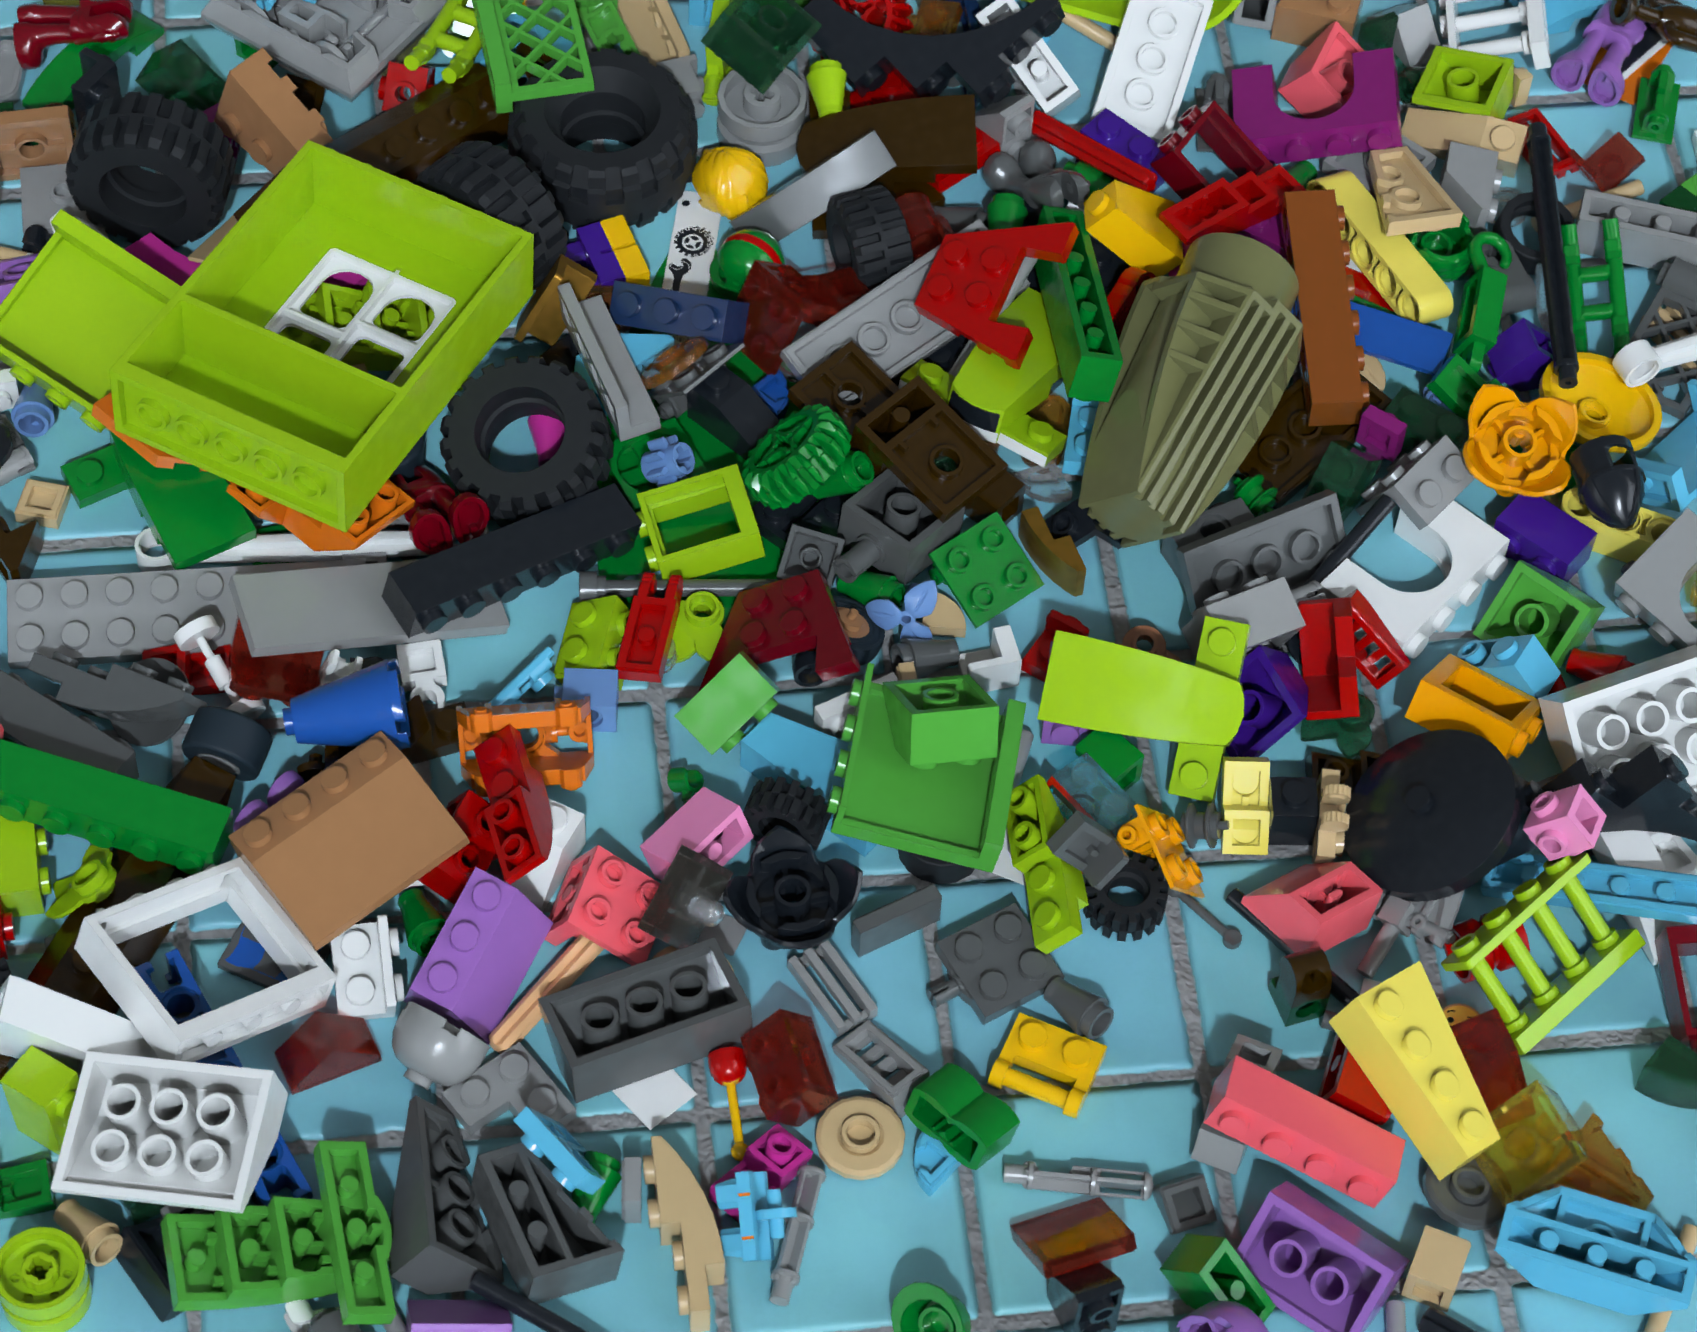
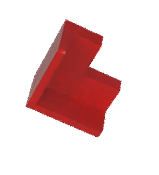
(1329, 658)

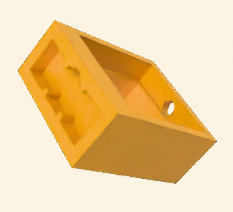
(1476, 702)

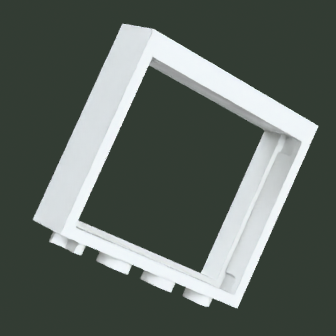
(302, 993)

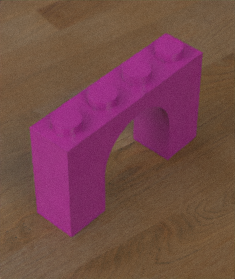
(1362, 124)

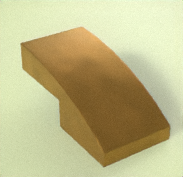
(1056, 557)

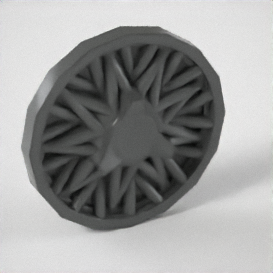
(1464, 1198)

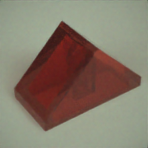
(325, 1050)

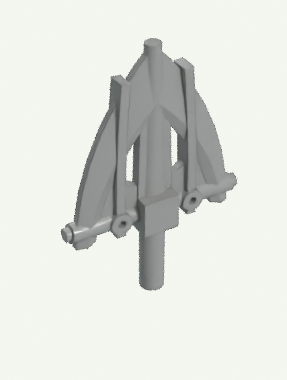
(1407, 917)

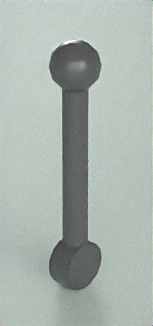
(1231, 937)

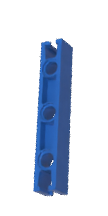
(189, 998)

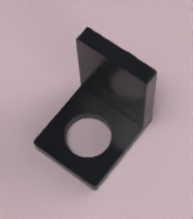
(1076, 523)

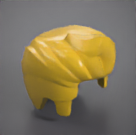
(729, 180)

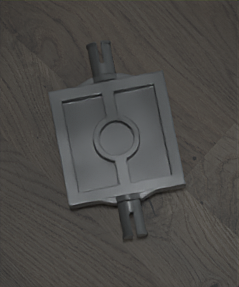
(993, 965)

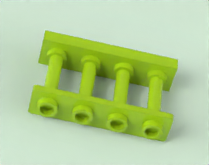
(1579, 974)

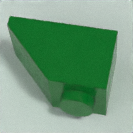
(1211, 1270)

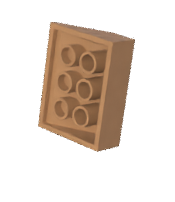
(348, 840)

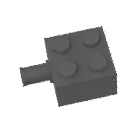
(890, 531)

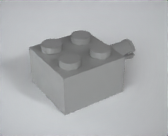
(1264, 605)

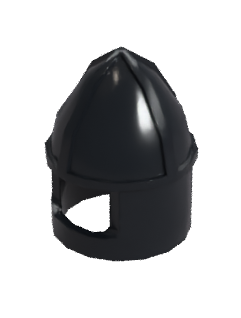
(1607, 488)

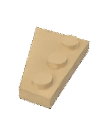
(1409, 194)

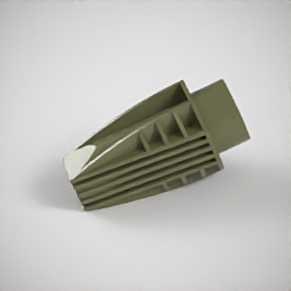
(1194, 387)

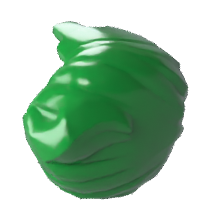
(1445, 249)

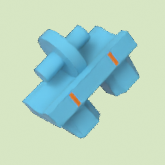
(759, 1216)

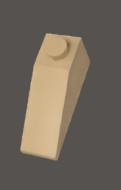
(1437, 129)

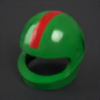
(738, 256)

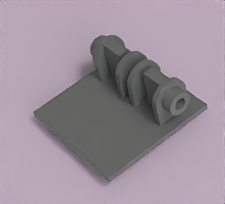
(673, 394)

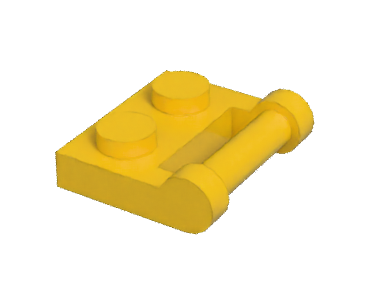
(1051, 1054)

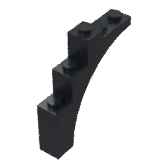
(926, 62)
(1639, 796)

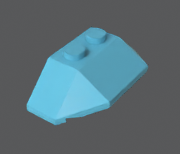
(1597, 1252)

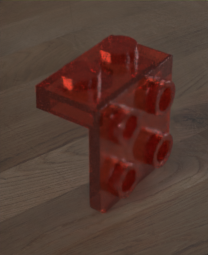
(270, 676)

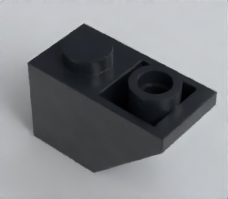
(1087, 1299)

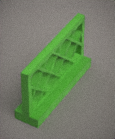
(501, 60)

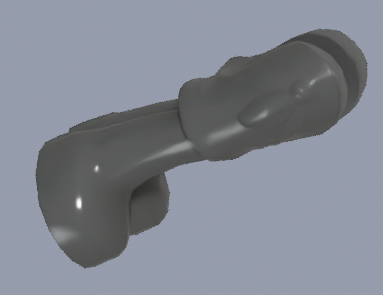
(1035, 177)

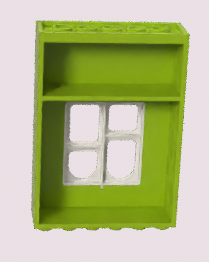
(299, 423)

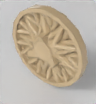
(860, 1138)

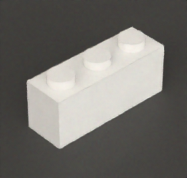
(1040, 70)

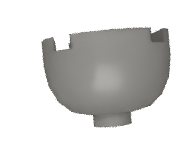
(435, 1048)

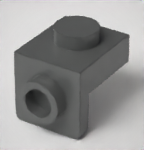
(1089, 849)

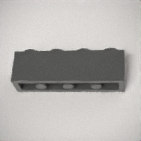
(46, 726)

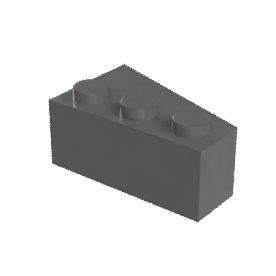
(539, 1229)

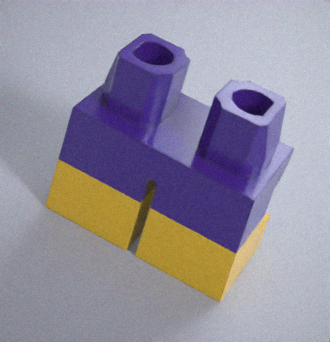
(609, 252)

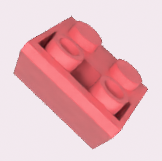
(1316, 904)

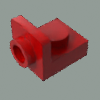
(1037, 658)

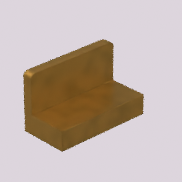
(543, 313)

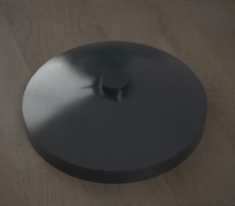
(1433, 815)

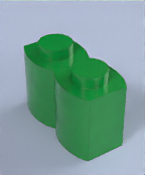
(962, 1116)

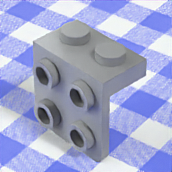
(1422, 481)

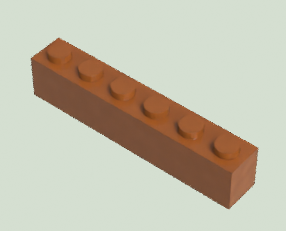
(1328, 345)

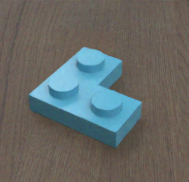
(551, 1139)

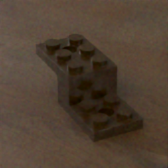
(904, 430)

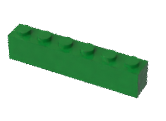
(1079, 315)
(112, 809)

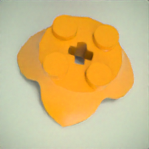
(1541, 427)

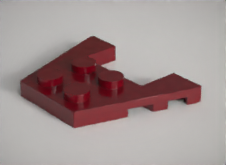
(784, 621)

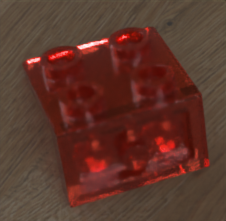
(778, 305)

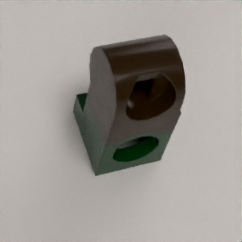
(1302, 980)

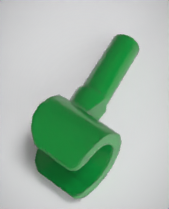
(685, 782)

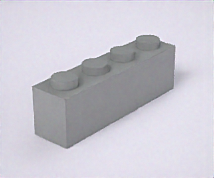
(1647, 230)

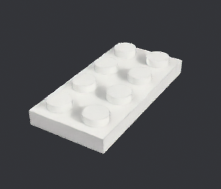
(1152, 63)

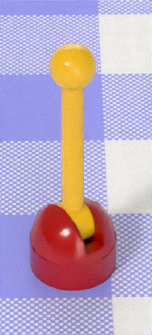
(728, 1068)

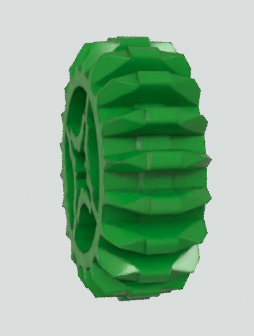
(796, 456)

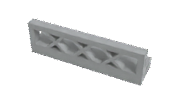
(608, 364)

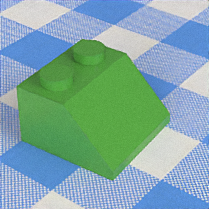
(942, 720)

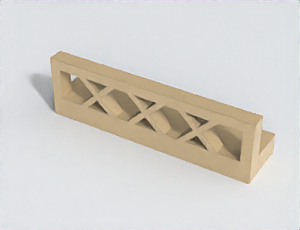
(654, 29)

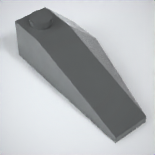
(434, 1212)

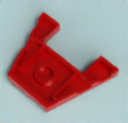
(975, 277)

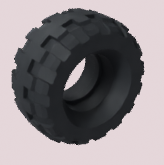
(628, 105)

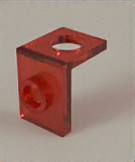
(1609, 163)

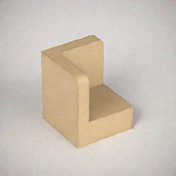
(1436, 1268)

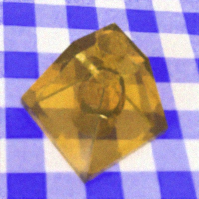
(1535, 1146)

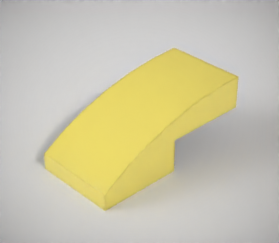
(1245, 805)

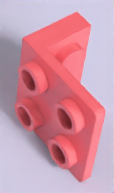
(605, 904)

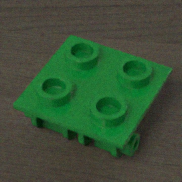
(984, 570)

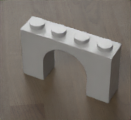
(1655, 582)

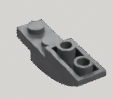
(117, 694)

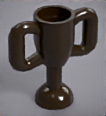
(1667, 17)

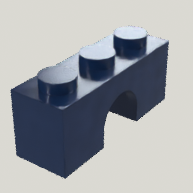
(678, 312)

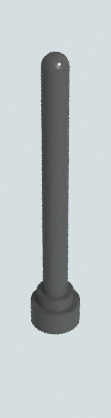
(596, 586)

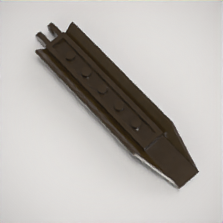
(422, 129)
(62, 966)

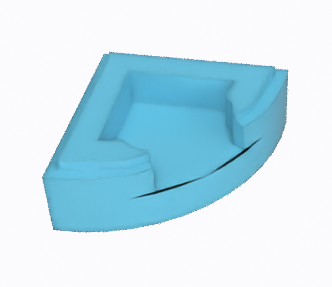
(932, 1163)

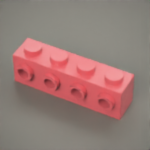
(1304, 1131)

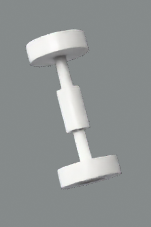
(196, 635)

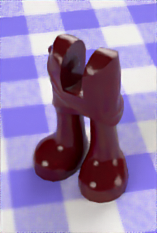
(58, 24)
(439, 510)

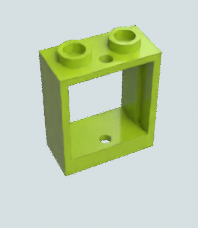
(692, 496)

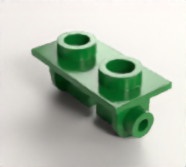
(1656, 106)

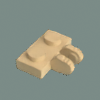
(1332, 817)

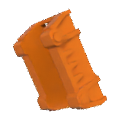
(550, 720)

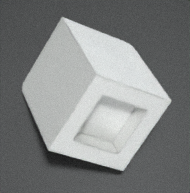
(997, 666)

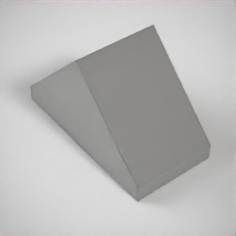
(1414, 34)

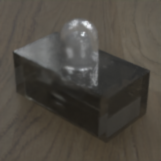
(686, 900)

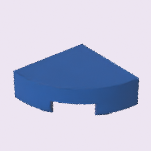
(774, 393)

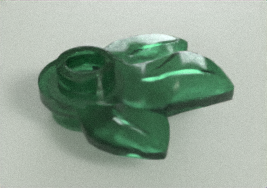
(1350, 733)

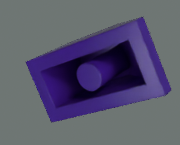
(1520, 356)

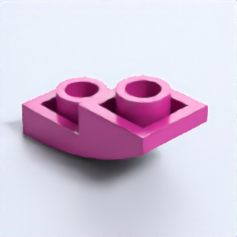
(773, 1152)

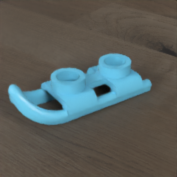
(534, 675)

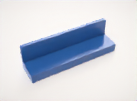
(1401, 340)

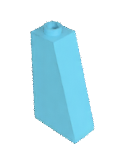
(797, 753)

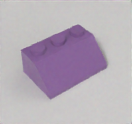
(480, 955)
(1319, 1262)

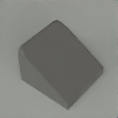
(1184, 1202)

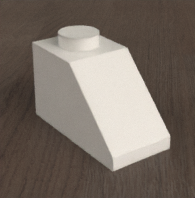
(567, 843)

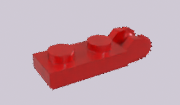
(649, 630)

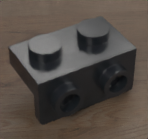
(96, 84)

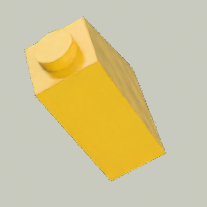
(1131, 228)

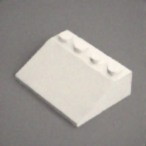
(1626, 713)
(169, 1132)

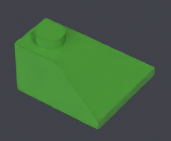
(1541, 606)

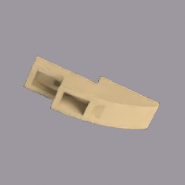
(687, 1225)

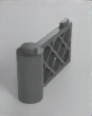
(1679, 292)

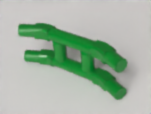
(1611, 271)

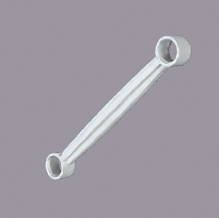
(1641, 362)
(283, 548)

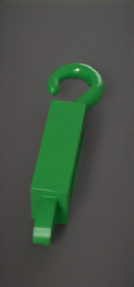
(1481, 301)

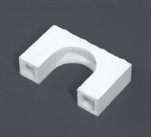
(1465, 552)

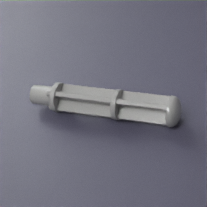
(1079, 1180)
(785, 1274)

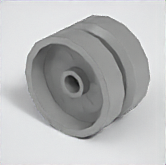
(761, 122)

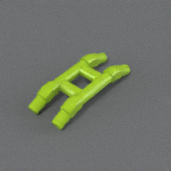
(438, 38)

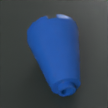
(352, 709)

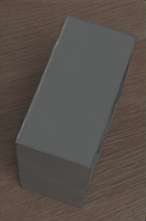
(810, 551)

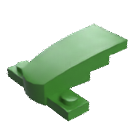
(290, 1247)

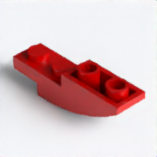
(518, 806)

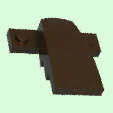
(920, 134)

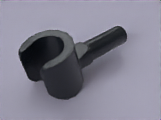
(35, 239)

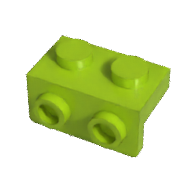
(593, 635)

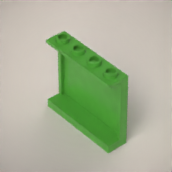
(937, 812)

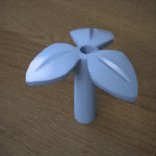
(917, 603)

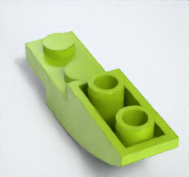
(1052, 885)

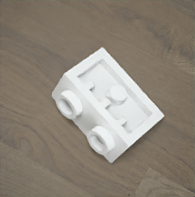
(365, 970)

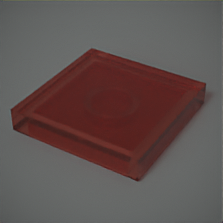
(1073, 1237)

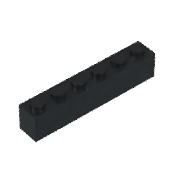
(511, 561)

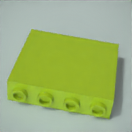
(78, 315)

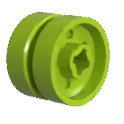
(44, 1281)

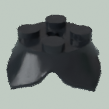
(784, 869)

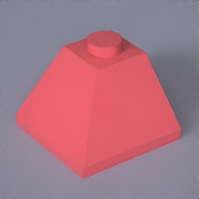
(1322, 74)

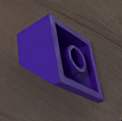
(1272, 701)

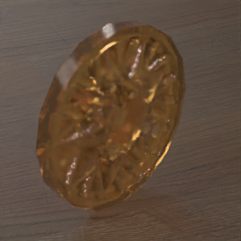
(673, 361)

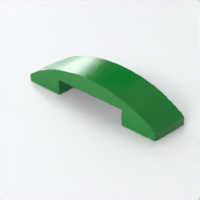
(65, 69)

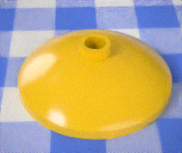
(1607, 403)

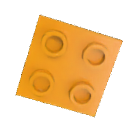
(1161, 838)

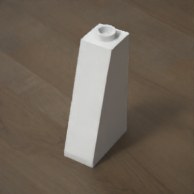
(62, 1026)

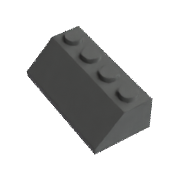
(645, 1019)

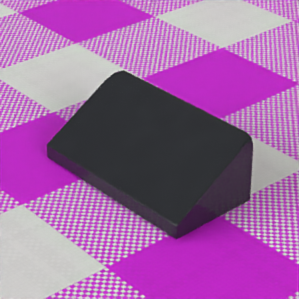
(145, 1264)

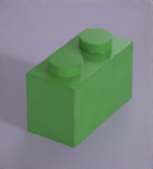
(728, 703)

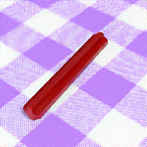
(1092, 152)

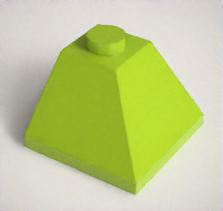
(1466, 82)

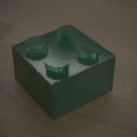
(761, 38)

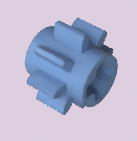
(667, 461)

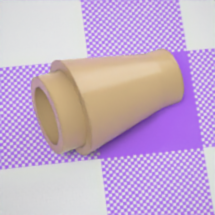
(93, 1233)

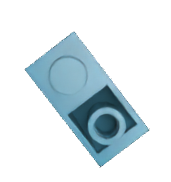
(1514, 660)

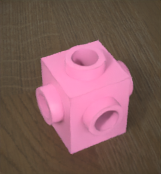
(1564, 822)

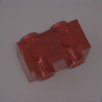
(788, 1068)

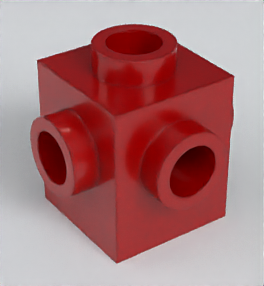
(394, 86)

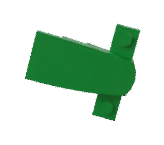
(181, 505)

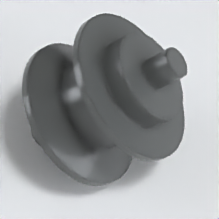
(1202, 825)

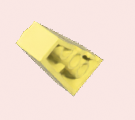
(1418, 1069)

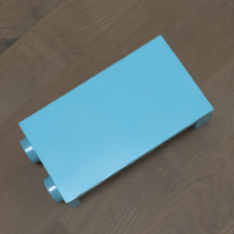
(1672, 464)

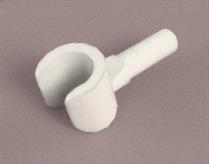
(300, 1315)

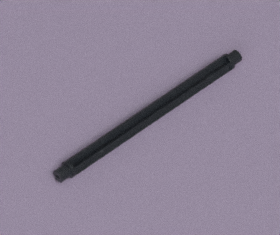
(1552, 256)

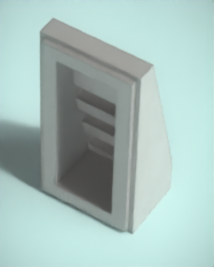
(897, 1089)

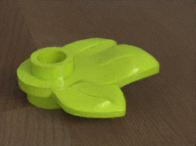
(697, 633)
(89, 884)

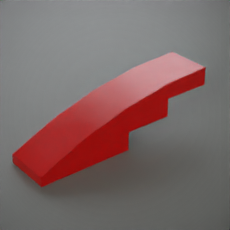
(1230, 205)

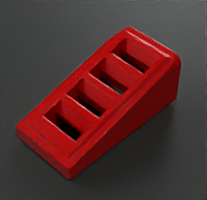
(1376, 631)

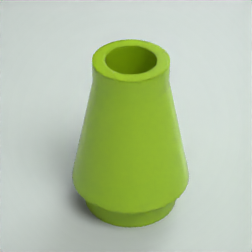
(827, 86)

